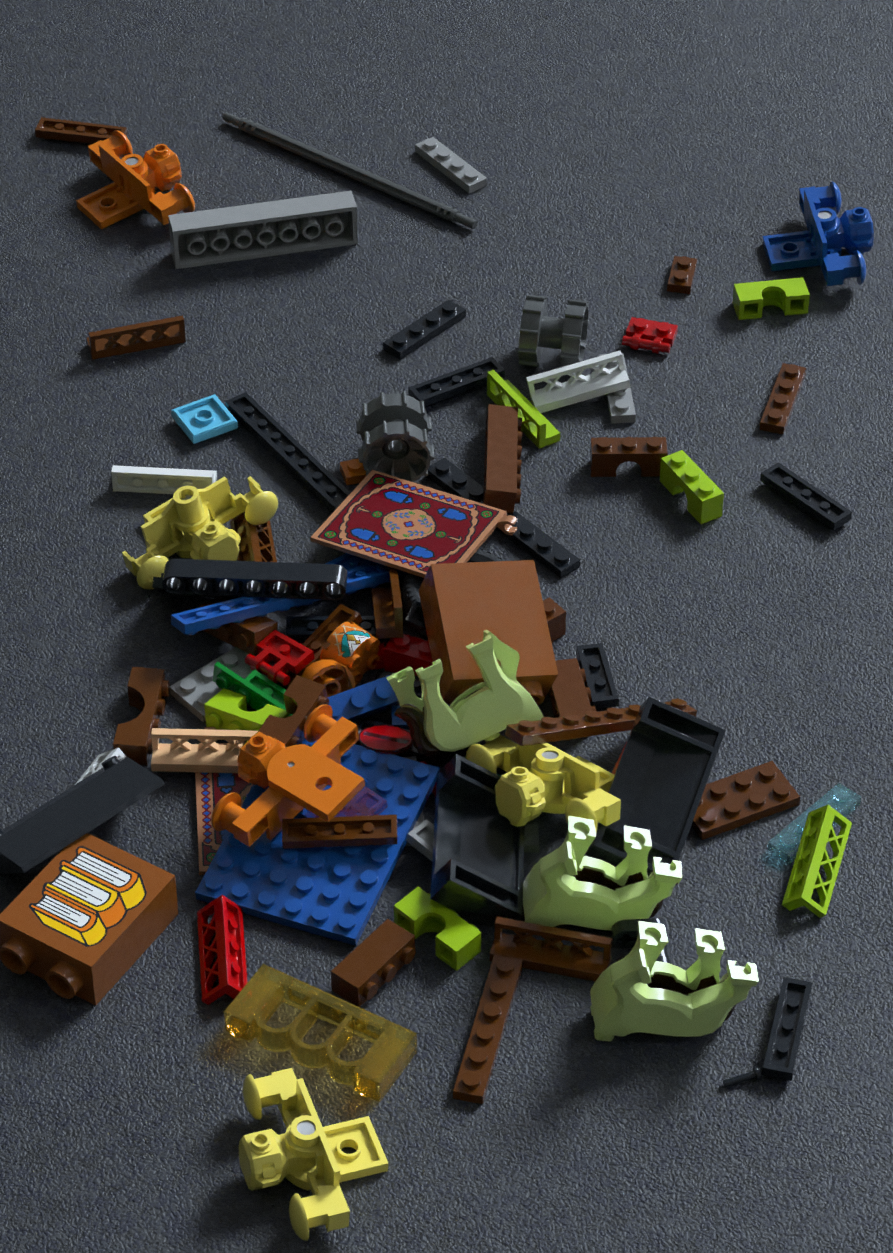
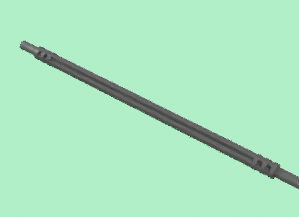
(354, 172)

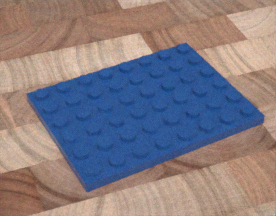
(322, 887)

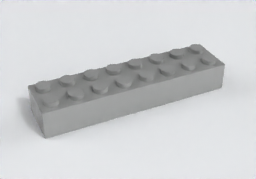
(263, 229)

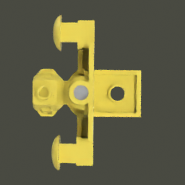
(546, 781)
(306, 1153)

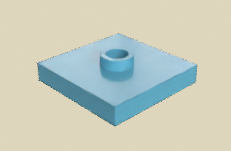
(204, 419)

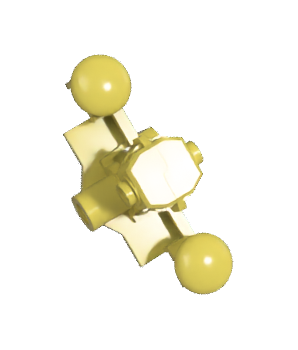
(194, 526)

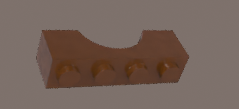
(145, 693)

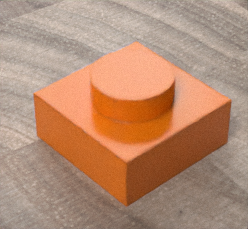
(352, 471)

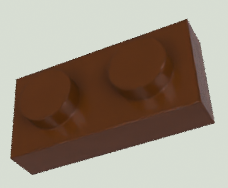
(682, 274)

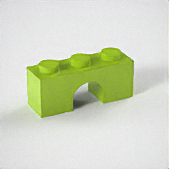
(787, 294)
(703, 496)
(229, 712)
(456, 939)

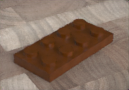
(743, 799)

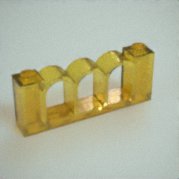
(370, 1075)

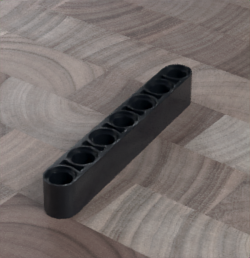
(255, 579)

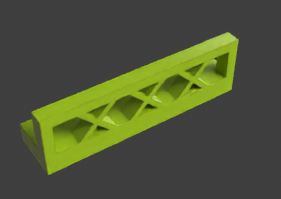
(534, 424)
(813, 854)

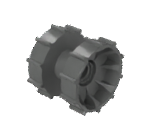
(542, 331)
(395, 436)

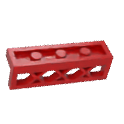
(228, 946)

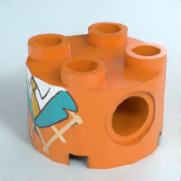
(353, 649)

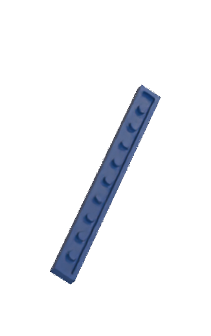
(241, 608)

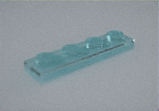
(787, 841)

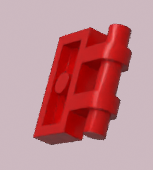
(650, 335)
(284, 652)

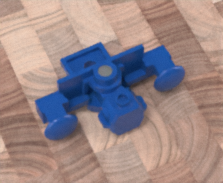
(824, 238)

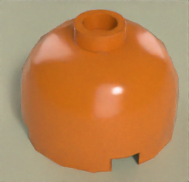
(331, 674)

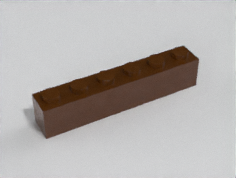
(502, 458)

